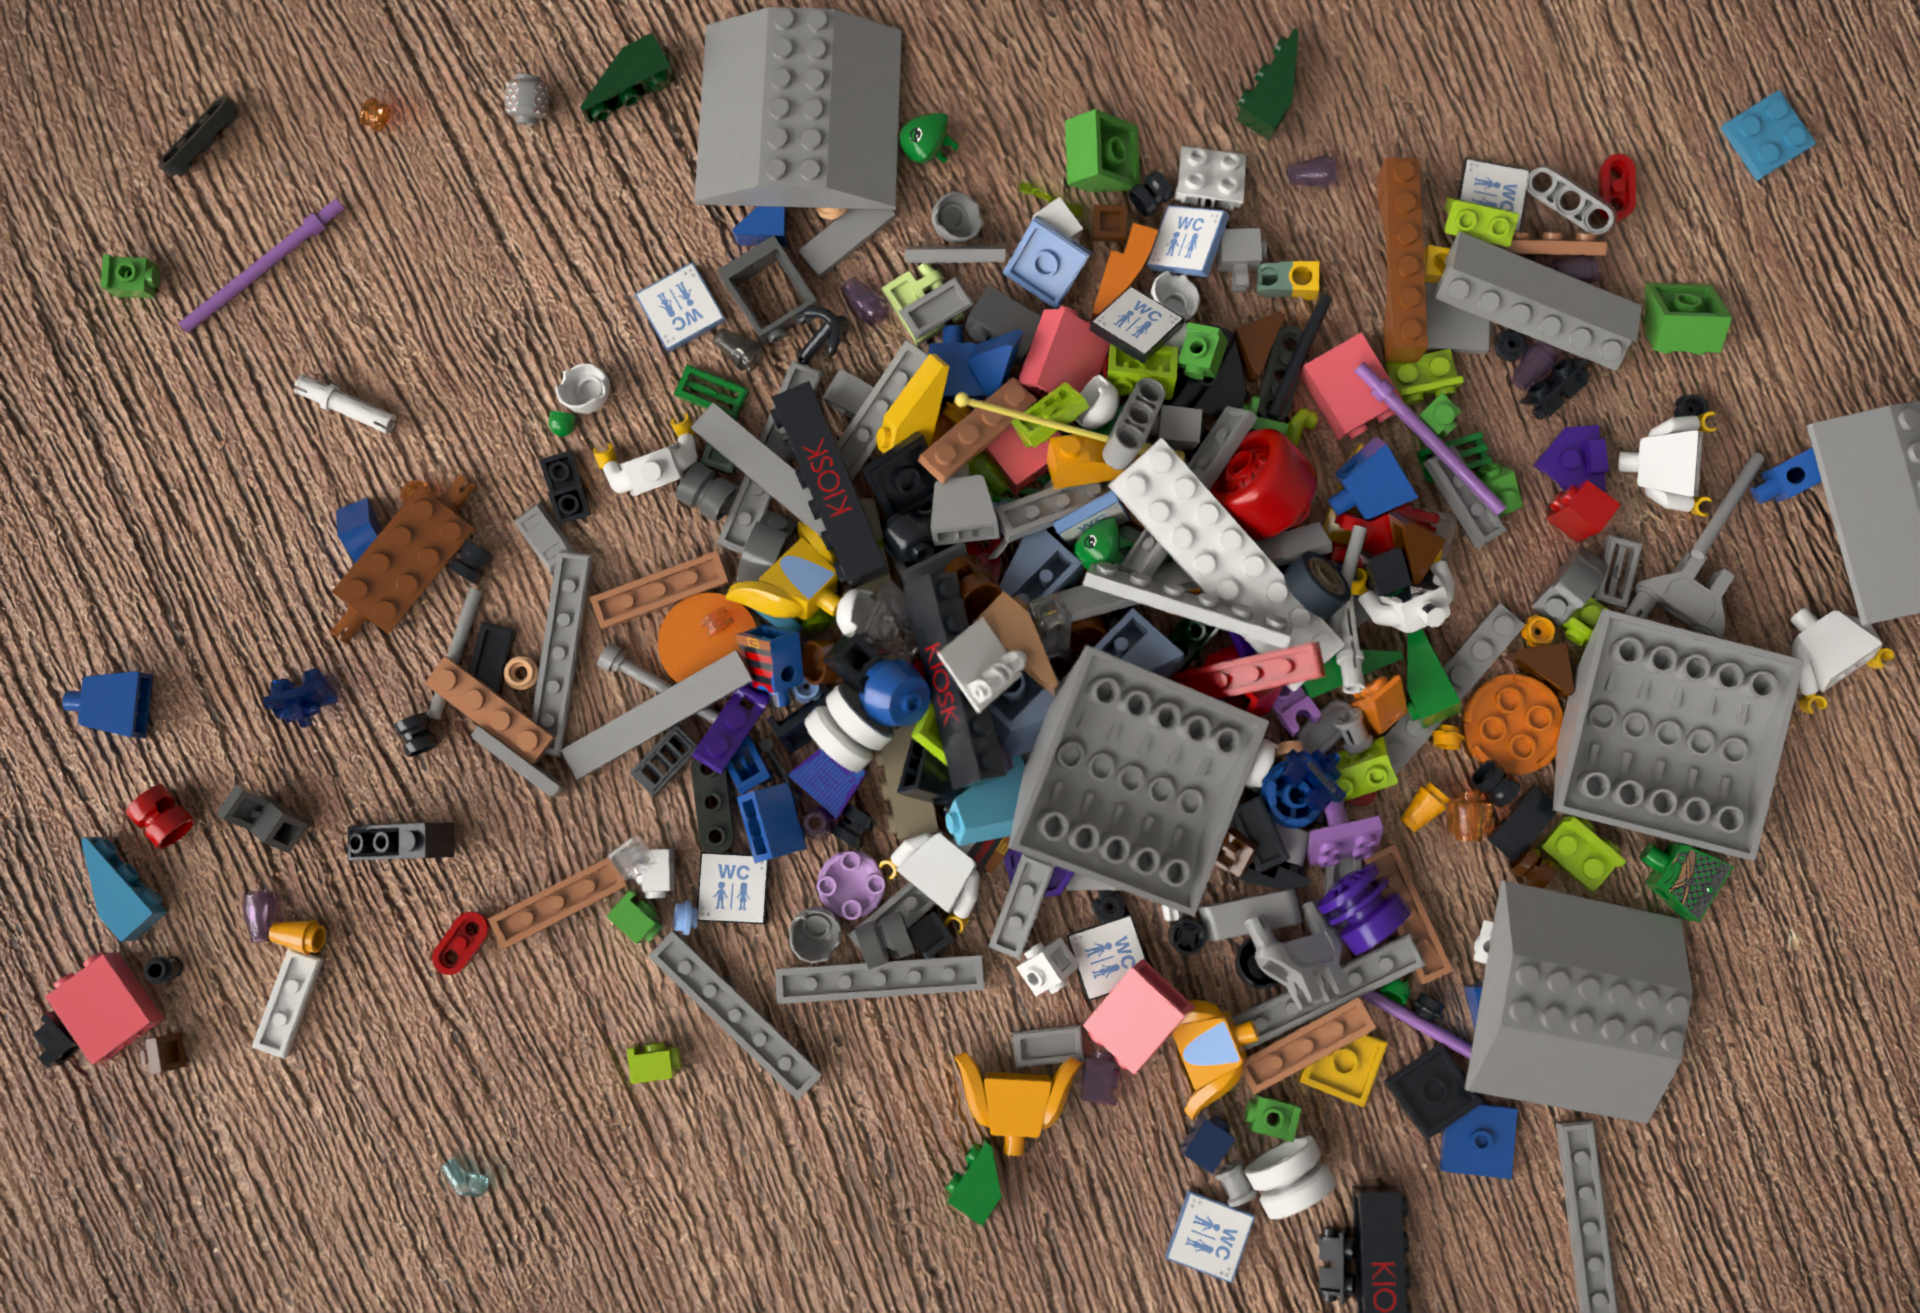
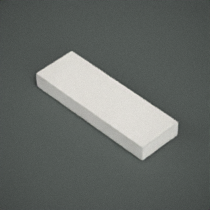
(287, 1003)

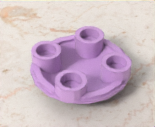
(851, 884)

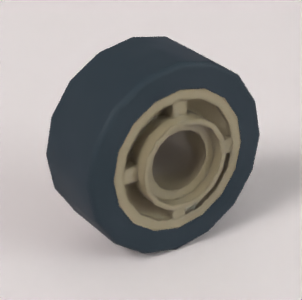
(1317, 584)

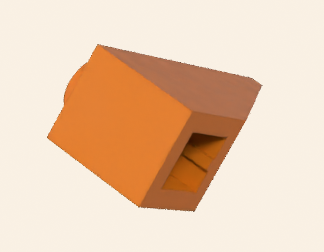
(1381, 703)

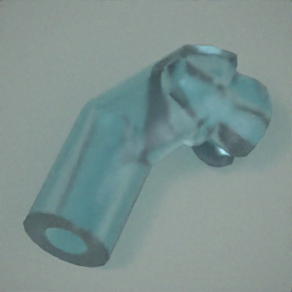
(464, 1182)

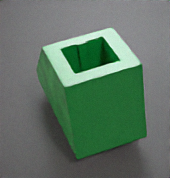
(978, 1186)

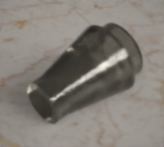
(740, 350)

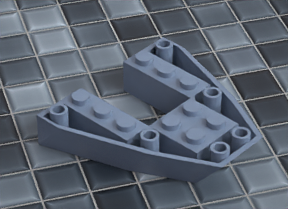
(1041, 569)

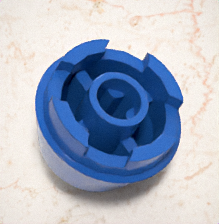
(895, 694)
(1286, 802)

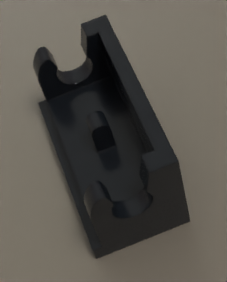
(792, 729)

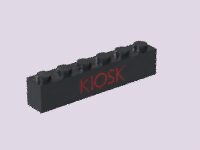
(830, 486)
(965, 734)
(1380, 1249)

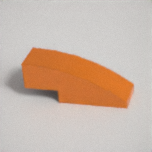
(1124, 269)

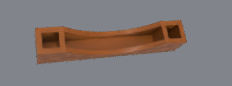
(1401, 215)

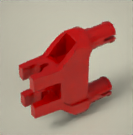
(1378, 533)

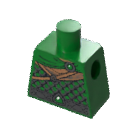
(1685, 878)

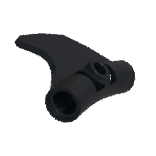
(1217, 392)

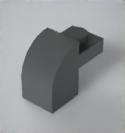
(765, 545)
(1572, 587)
(264, 817)

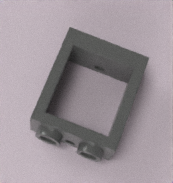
(752, 263)

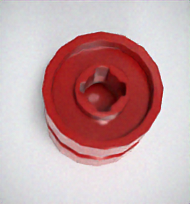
(157, 812)

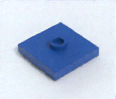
(1481, 1142)

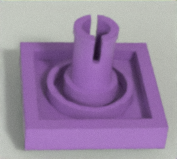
(1343, 838)

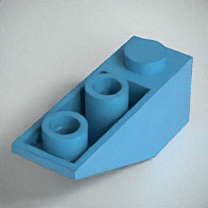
(118, 893)

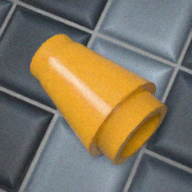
(1424, 807)
(299, 935)

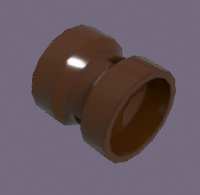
(1534, 868)

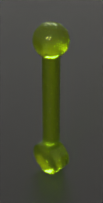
(1076, 209)

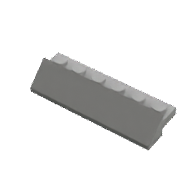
(1538, 301)

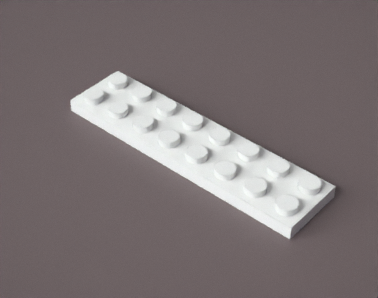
(1214, 546)

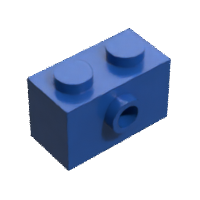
(771, 822)

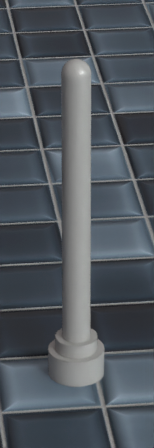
(614, 659)

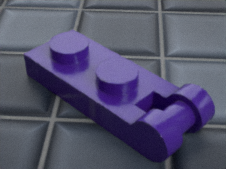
(731, 728)

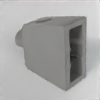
(962, 510)

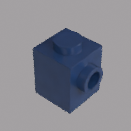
(1208, 1142)

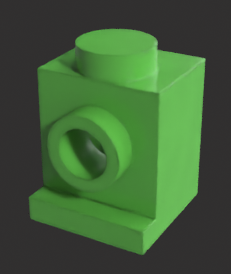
(119, 281)
(1209, 359)
(1440, 416)
(635, 918)
(1287, 1120)

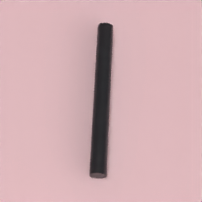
(1299, 356)

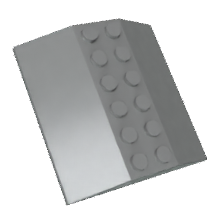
(799, 111)
(1874, 500)
(1674, 734)
(1135, 780)
(1580, 1004)

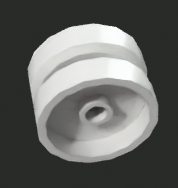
(846, 730)
(1290, 1177)

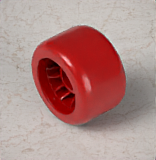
(1266, 484)

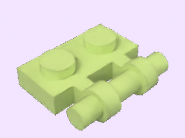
(907, 290)

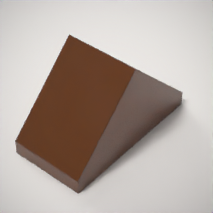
(1256, 341)
(1417, 542)
(1548, 665)

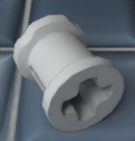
(1353, 730)
(1235, 1183)

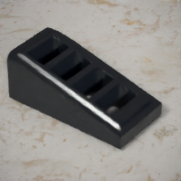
(666, 742)

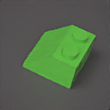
(1101, 152)
(1685, 318)

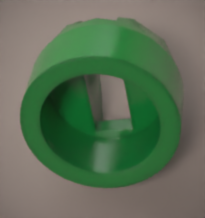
(561, 423)
(1397, 990)

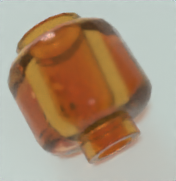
(1469, 817)

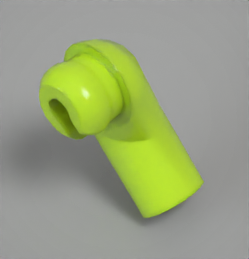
(1301, 419)

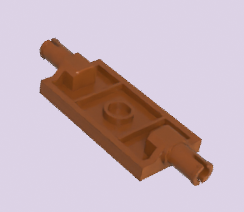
(403, 559)

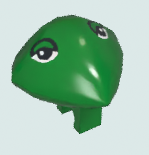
(924, 137)
(1101, 544)

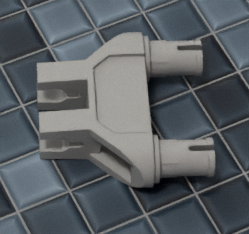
(1685, 598)
(1304, 965)

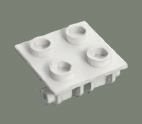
(1212, 177)
(981, 664)

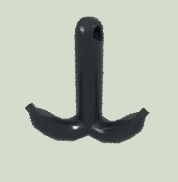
(832, 329)

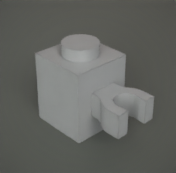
(1240, 252)
(1178, 426)

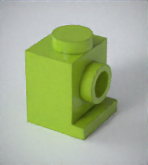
(653, 1063)

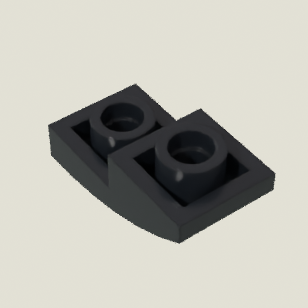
(565, 487)
(1524, 823)
(1280, 877)

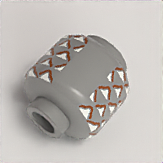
(527, 99)

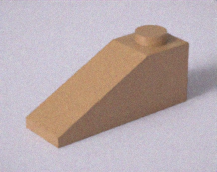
(1016, 631)

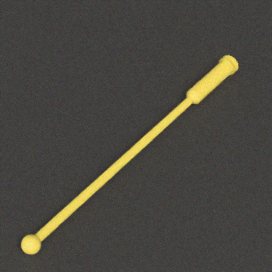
(962, 400)

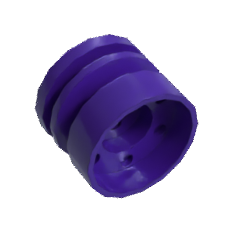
(1367, 913)

